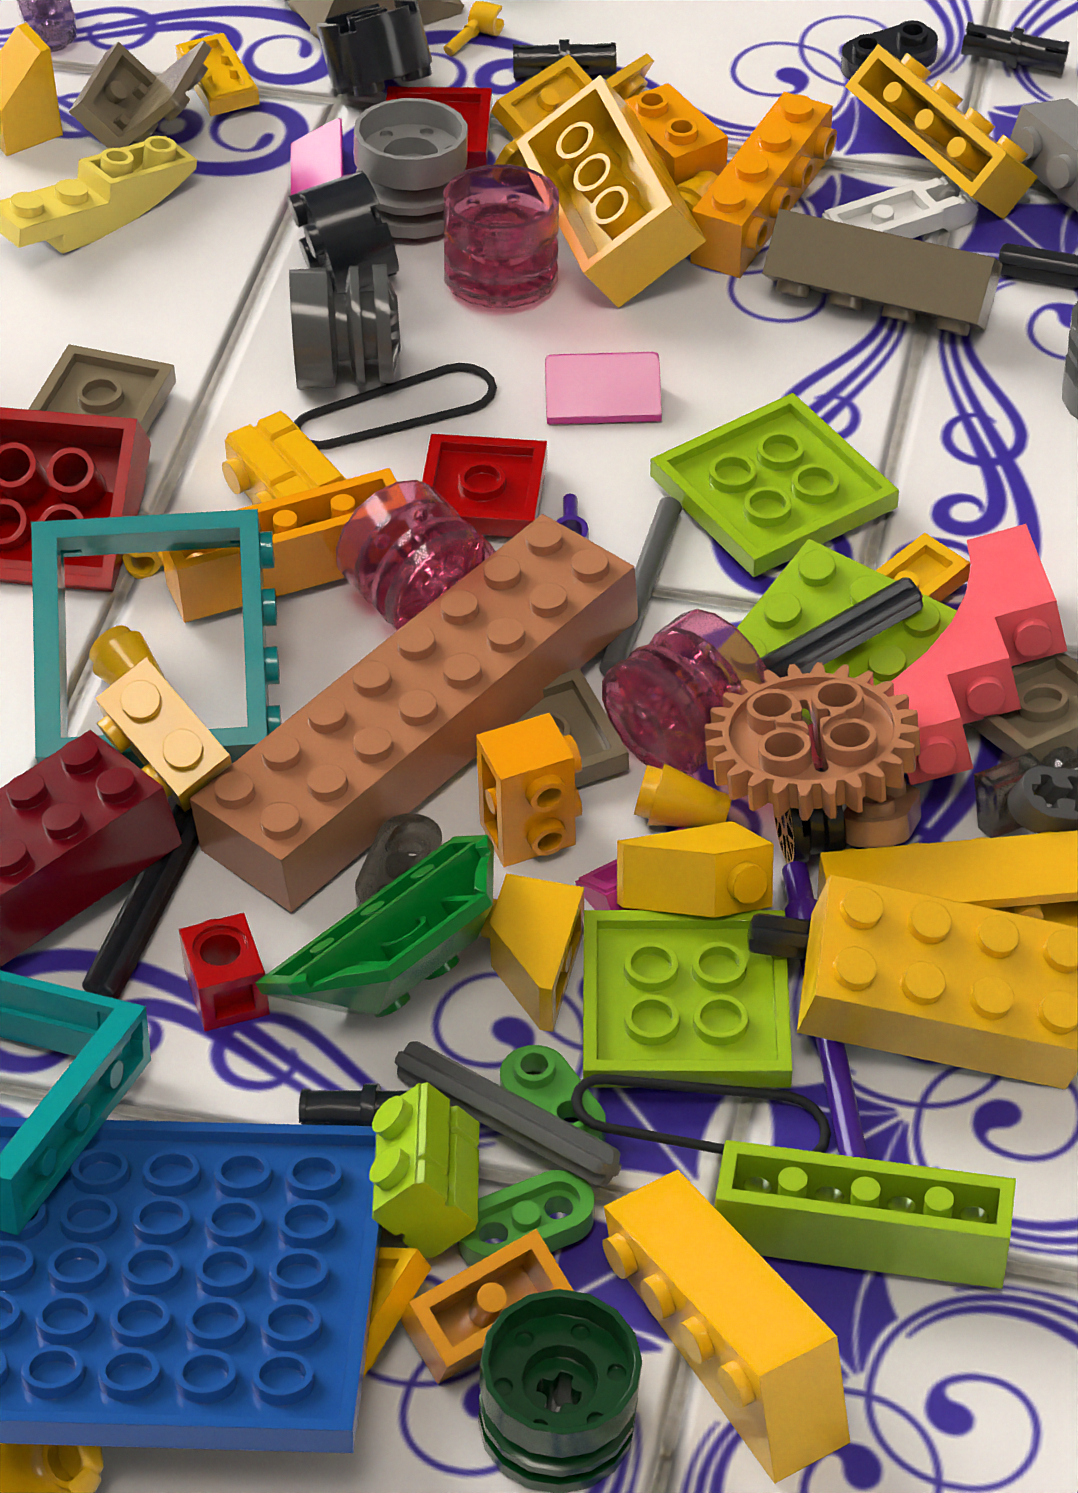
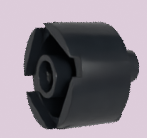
(375, 46)
(343, 229)

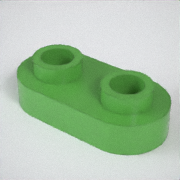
(552, 1087)
(527, 1207)

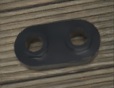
(908, 37)

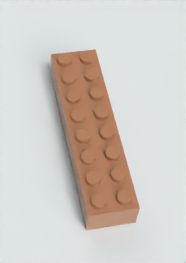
(412, 711)

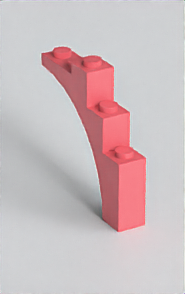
(968, 671)

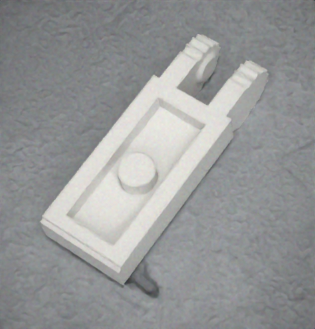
(910, 209)

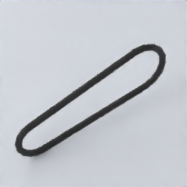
(466, 367)
(684, 1086)

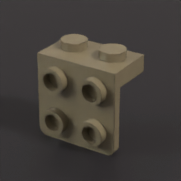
(128, 100)

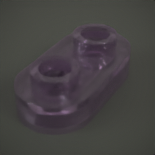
(51, 20)

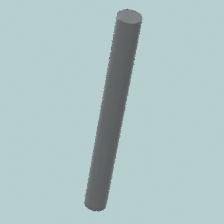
(646, 576)

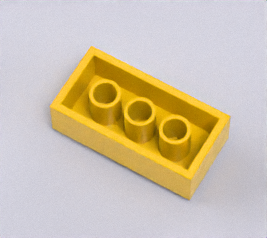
(613, 192)
(942, 982)

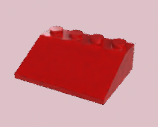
(67, 471)

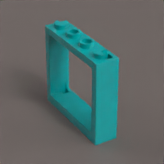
(151, 534)
(111, 1054)

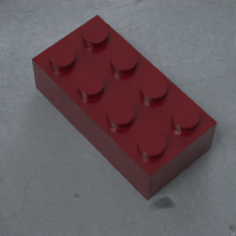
(74, 836)

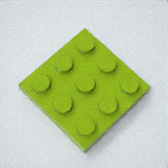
(773, 483)
(825, 583)
(683, 1000)

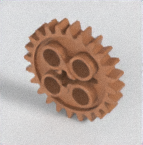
(858, 731)

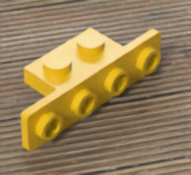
(550, 89)

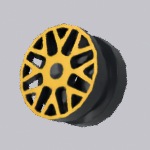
(804, 838)

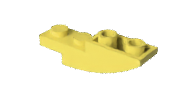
(106, 195)

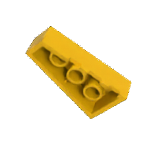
(733, 1322)

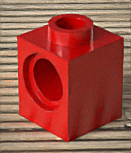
(223, 971)

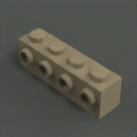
(882, 270)

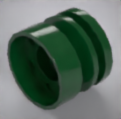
(564, 1354)

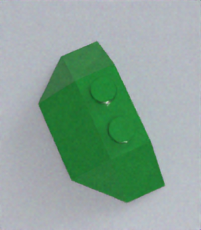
(395, 936)

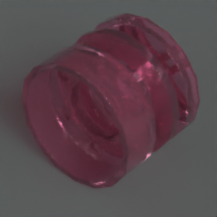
(501, 236)
(407, 549)
(669, 686)

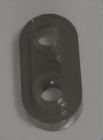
(391, 849)

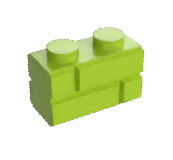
(425, 1170)

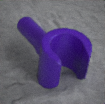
(570, 516)

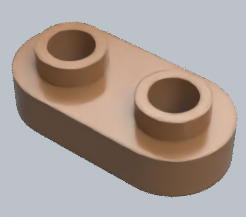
(884, 822)

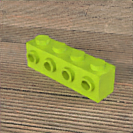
(868, 1213)

